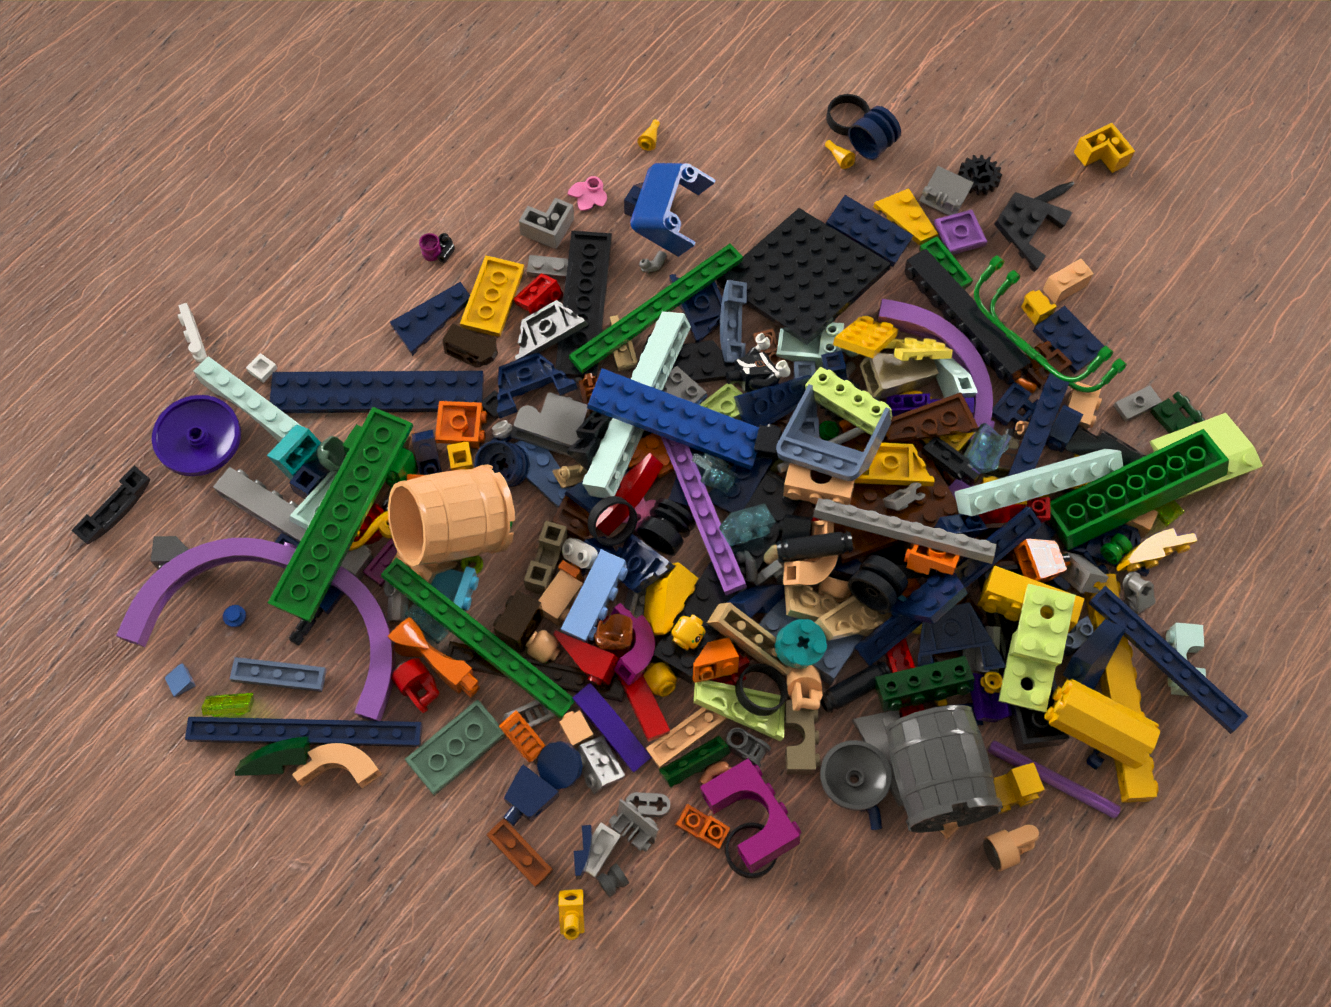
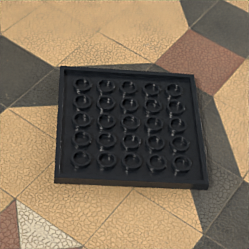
(805, 275)

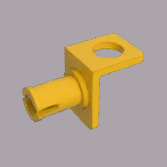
(571, 914)

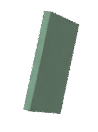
(455, 747)

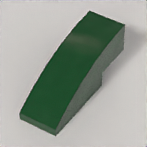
(275, 757)

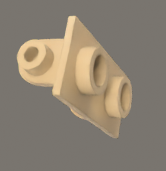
(570, 475)

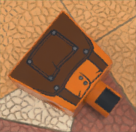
(1041, 559)

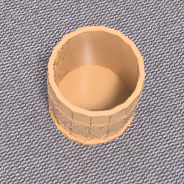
(451, 515)

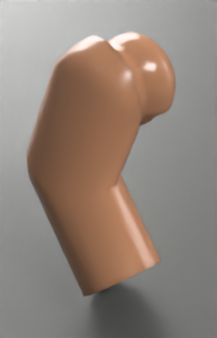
(714, 770)

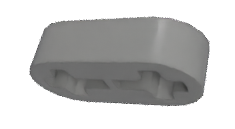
(650, 798)

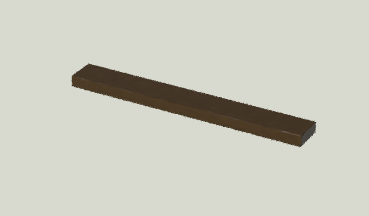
(565, 676)

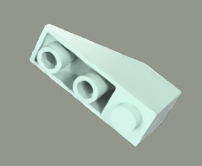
(954, 378)

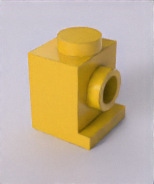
(1037, 307)
(460, 453)

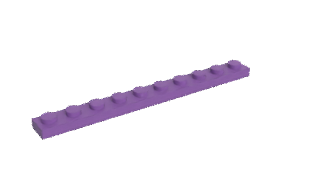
(705, 516)

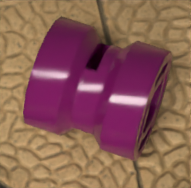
(430, 246)

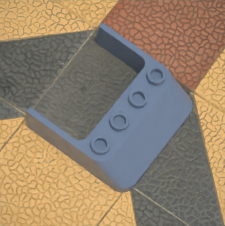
(824, 455)

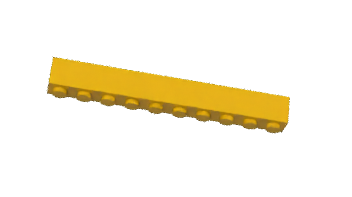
(1120, 685)

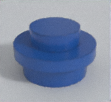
(234, 616)

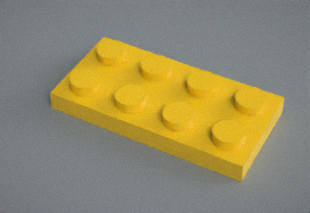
(492, 296)
(866, 336)

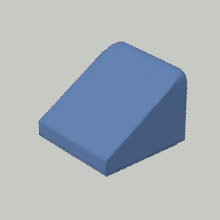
(179, 680)

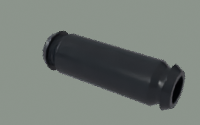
(814, 546)
(853, 687)

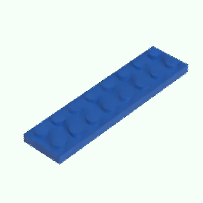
(674, 418)

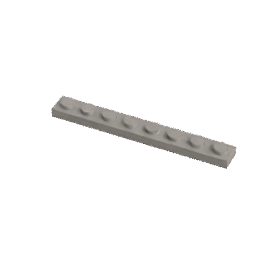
(905, 530)

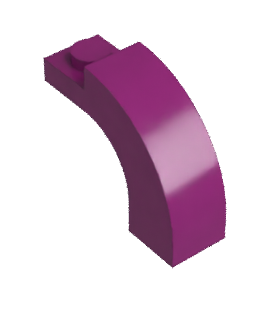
(641, 651)

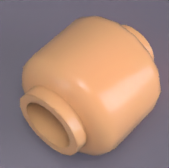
(542, 646)

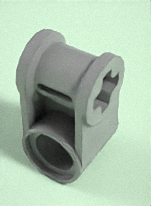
(1138, 592)

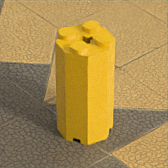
(1102, 723)

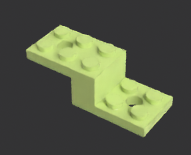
(1036, 648)

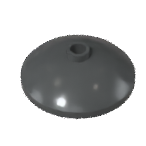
(860, 761)

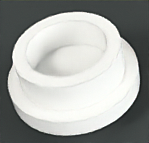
(502, 429)

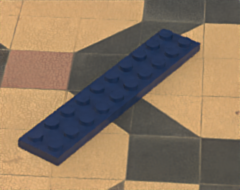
(367, 389)

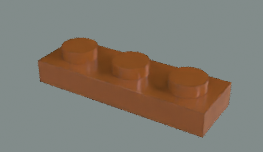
(519, 853)

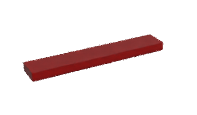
(643, 703)

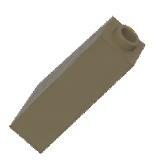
(891, 376)

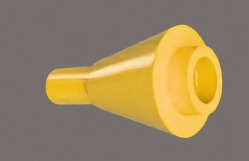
(647, 140)
(843, 156)

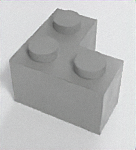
(549, 226)

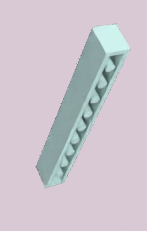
(622, 438)

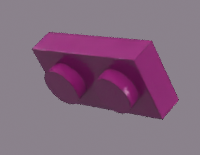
(380, 563)

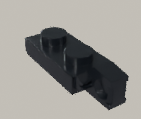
(950, 461)

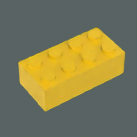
(1006, 591)

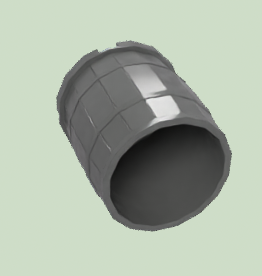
(942, 768)

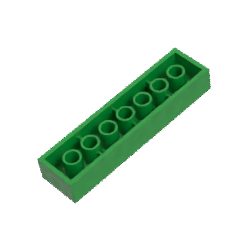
(1137, 488)

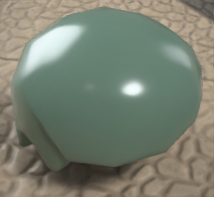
(331, 453)

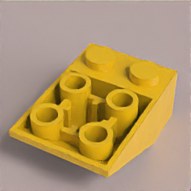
(666, 598)

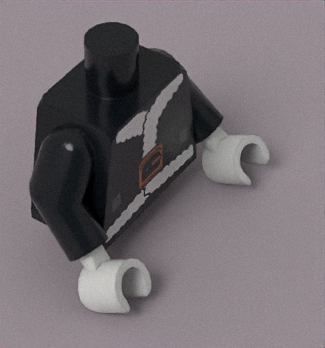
(756, 369)

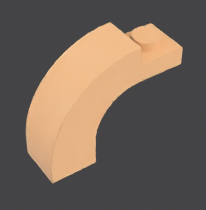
(811, 570)
(338, 756)

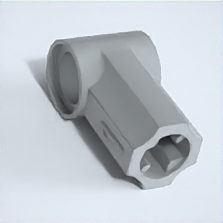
(396, 604)

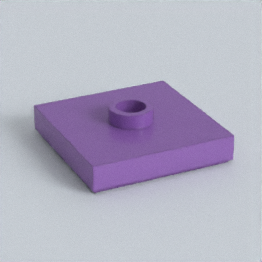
(960, 232)

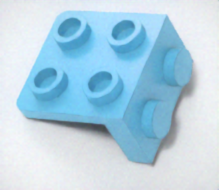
(457, 586)

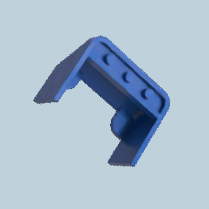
(652, 211)

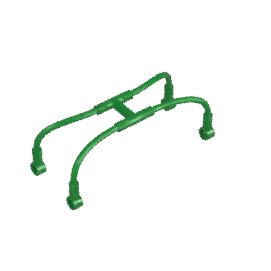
(1011, 279)

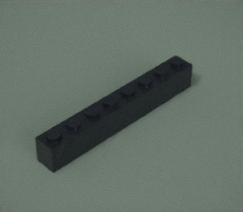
(966, 316)

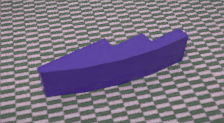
(611, 727)

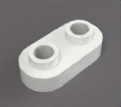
(579, 553)

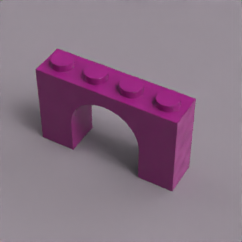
(745, 782)

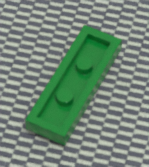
(948, 261)

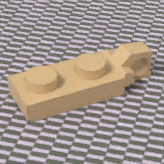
(625, 355)

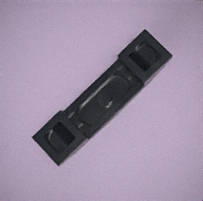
(114, 508)

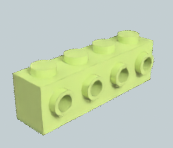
(847, 400)

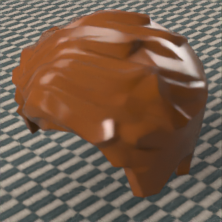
(614, 633)

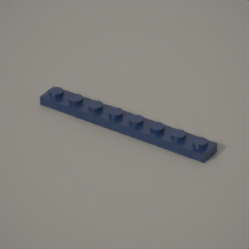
(1169, 660)

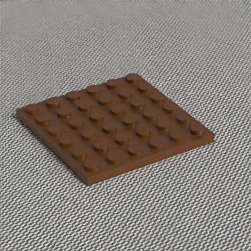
(936, 503)

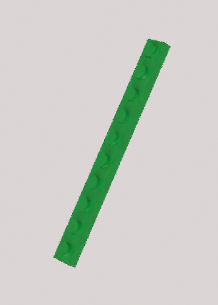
(650, 311)
(478, 637)

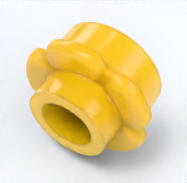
(996, 678)

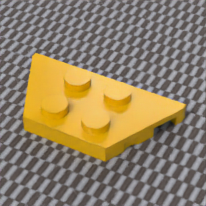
(896, 466)

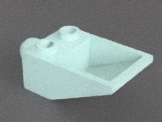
(795, 350)

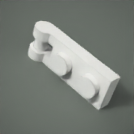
(192, 334)

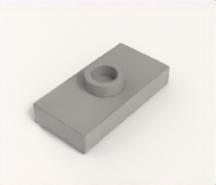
(1137, 403)

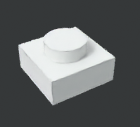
(261, 368)

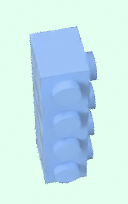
(595, 596)

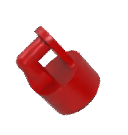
(411, 678)

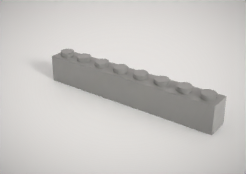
(276, 512)

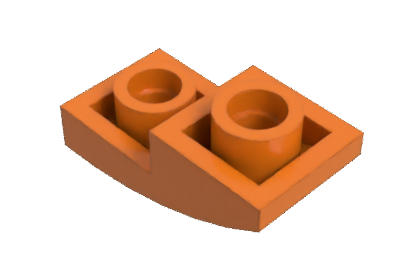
(702, 826)

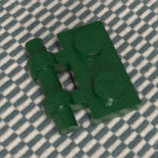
(1172, 418)

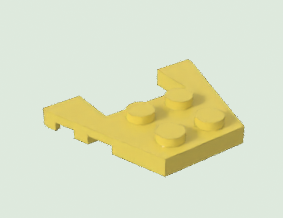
(915, 349)

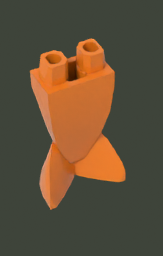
(453, 672)

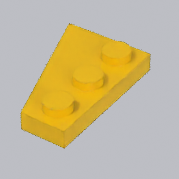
(908, 214)

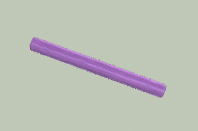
(1056, 780)

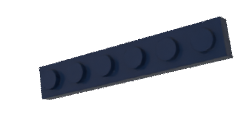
(1039, 425)

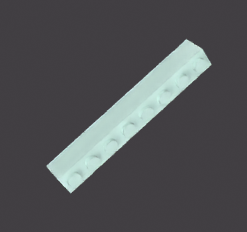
(1037, 482)

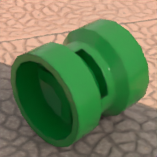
(1116, 548)

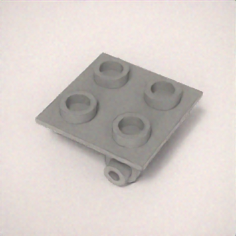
(946, 191)
(683, 386)
(646, 827)

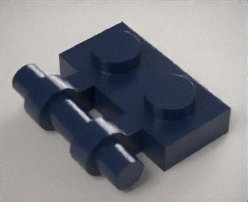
(1011, 402)

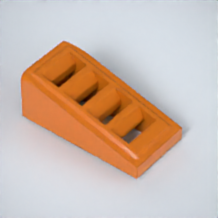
(532, 747)

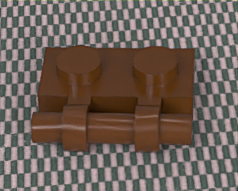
(1056, 359)

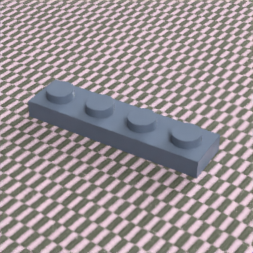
(278, 674)

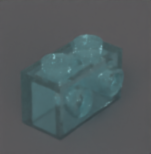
(747, 524)

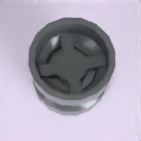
(614, 879)

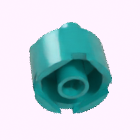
(812, 638)

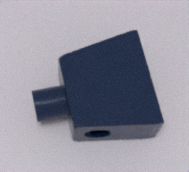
(528, 796)

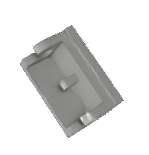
(1083, 574)

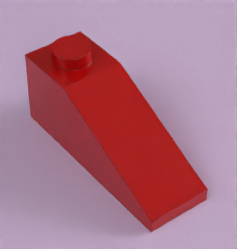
(592, 660)

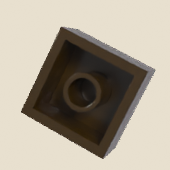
(518, 621)

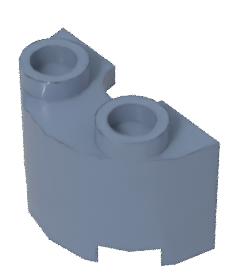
(1078, 636)

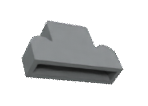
(554, 426)

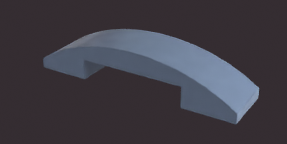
(731, 320)
(811, 423)

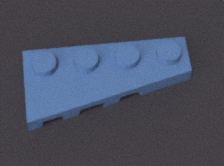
(541, 472)

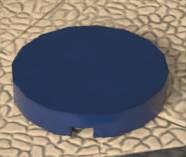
(559, 764)

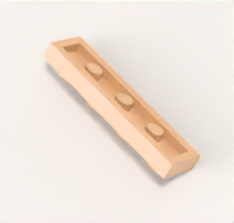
(684, 736)

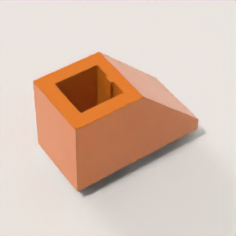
(716, 660)

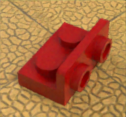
(539, 294)

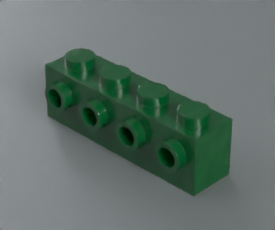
(924, 684)

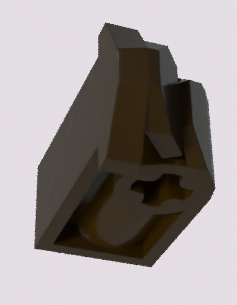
(469, 346)

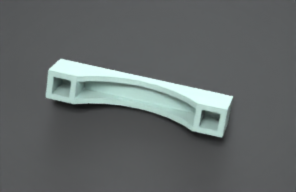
(234, 390)

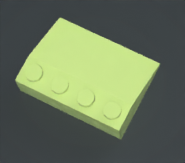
(1228, 438)

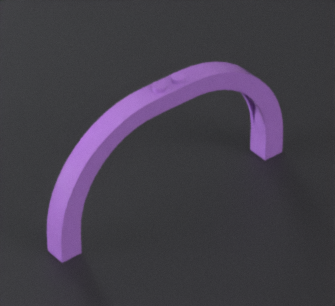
(929, 325)
(173, 575)

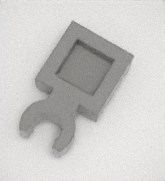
(775, 569)

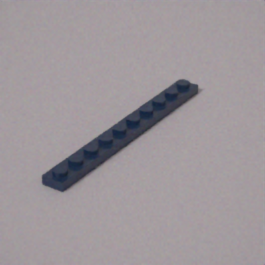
(967, 571)
(319, 731)

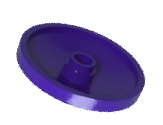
(196, 435)

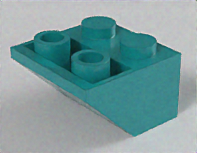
(295, 450)

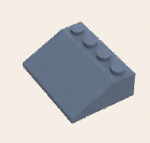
(837, 650)

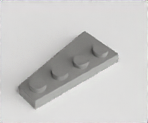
(873, 732)

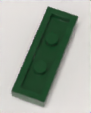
(694, 761)

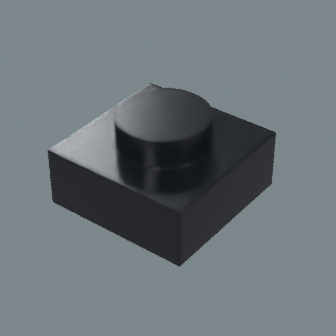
(490, 404)

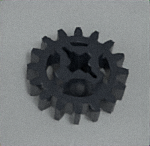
(982, 173)

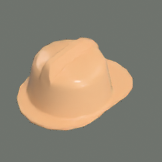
(836, 588)

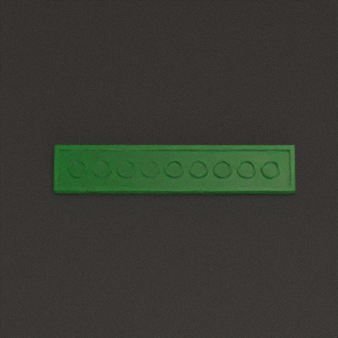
(340, 515)

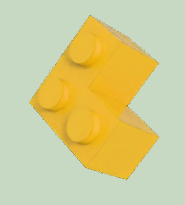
(1106, 145)
(1018, 786)

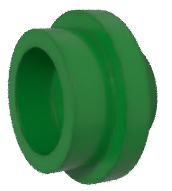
(828, 430)

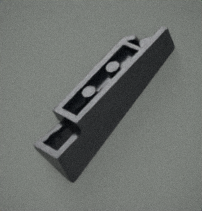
(590, 435)
(1085, 442)

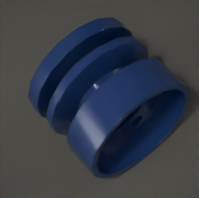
(874, 132)
(498, 452)

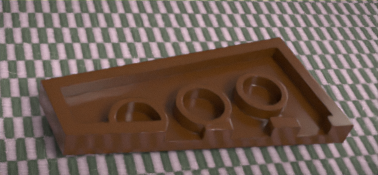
(933, 420)

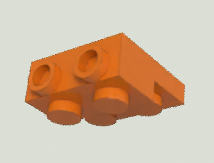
(460, 423)
(923, 558)

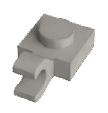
(900, 499)

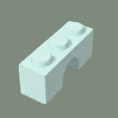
(1185, 639)

